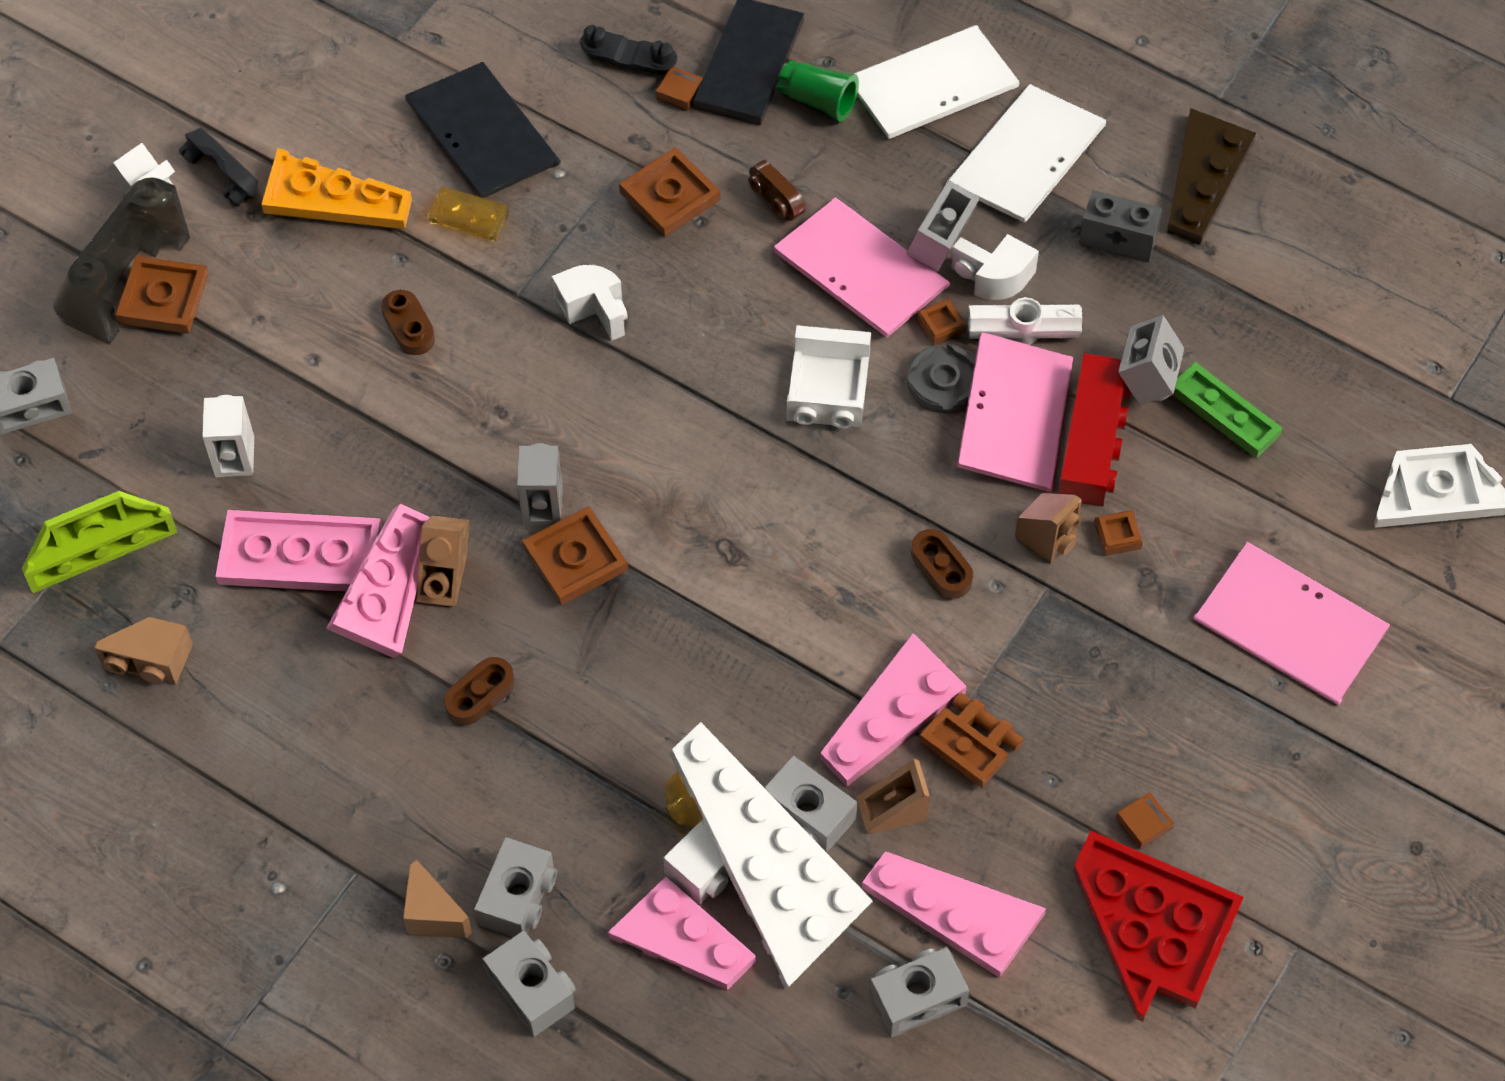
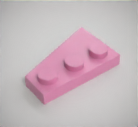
(684, 934)

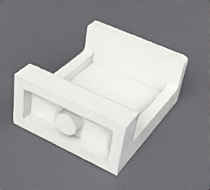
(828, 377)

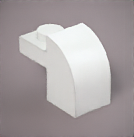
(136, 166)
(999, 273)
(588, 292)

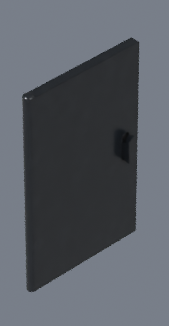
(485, 127)

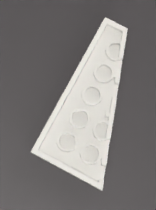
(777, 868)

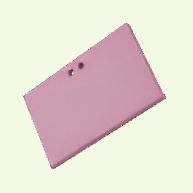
(866, 267)
(1020, 419)
(1290, 627)

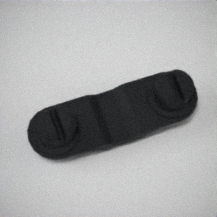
(623, 52)
(242, 183)

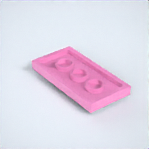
(294, 550)

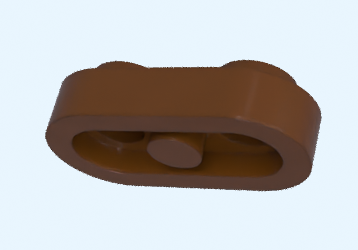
(779, 192)
(407, 319)
(945, 565)
(476, 690)

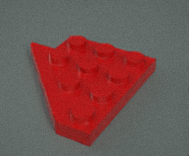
(1154, 921)

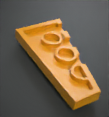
(320, 193)

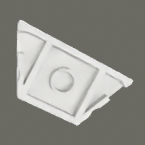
(1439, 487)

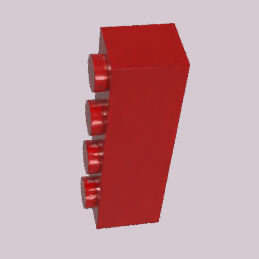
(1093, 430)

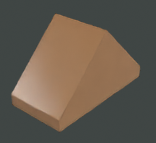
(895, 800)
(430, 908)

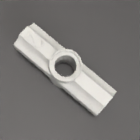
(1042, 321)

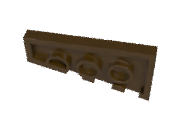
(1206, 172)

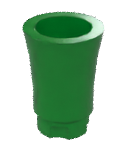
(819, 88)

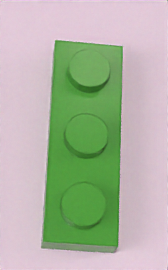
(1226, 410)

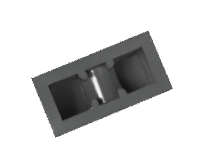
(1120, 225)

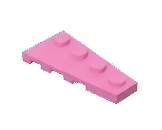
(385, 587)
(893, 710)
(963, 914)

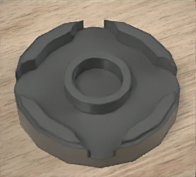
(941, 378)

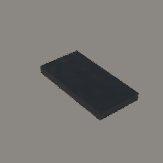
(749, 61)

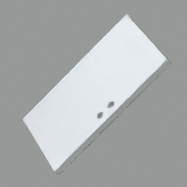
(933, 81)
(1027, 152)

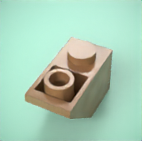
(1050, 525)
(442, 560)
(147, 649)

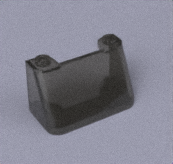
(142, 222)

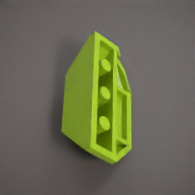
(94, 537)

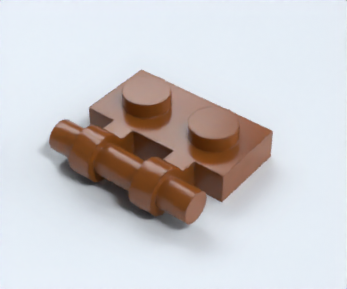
(965, 747)

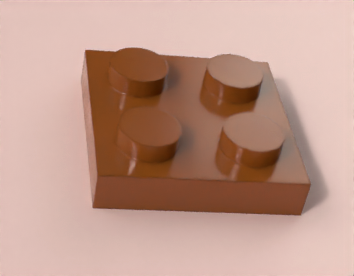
(670, 191)
(162, 294)
(575, 555)

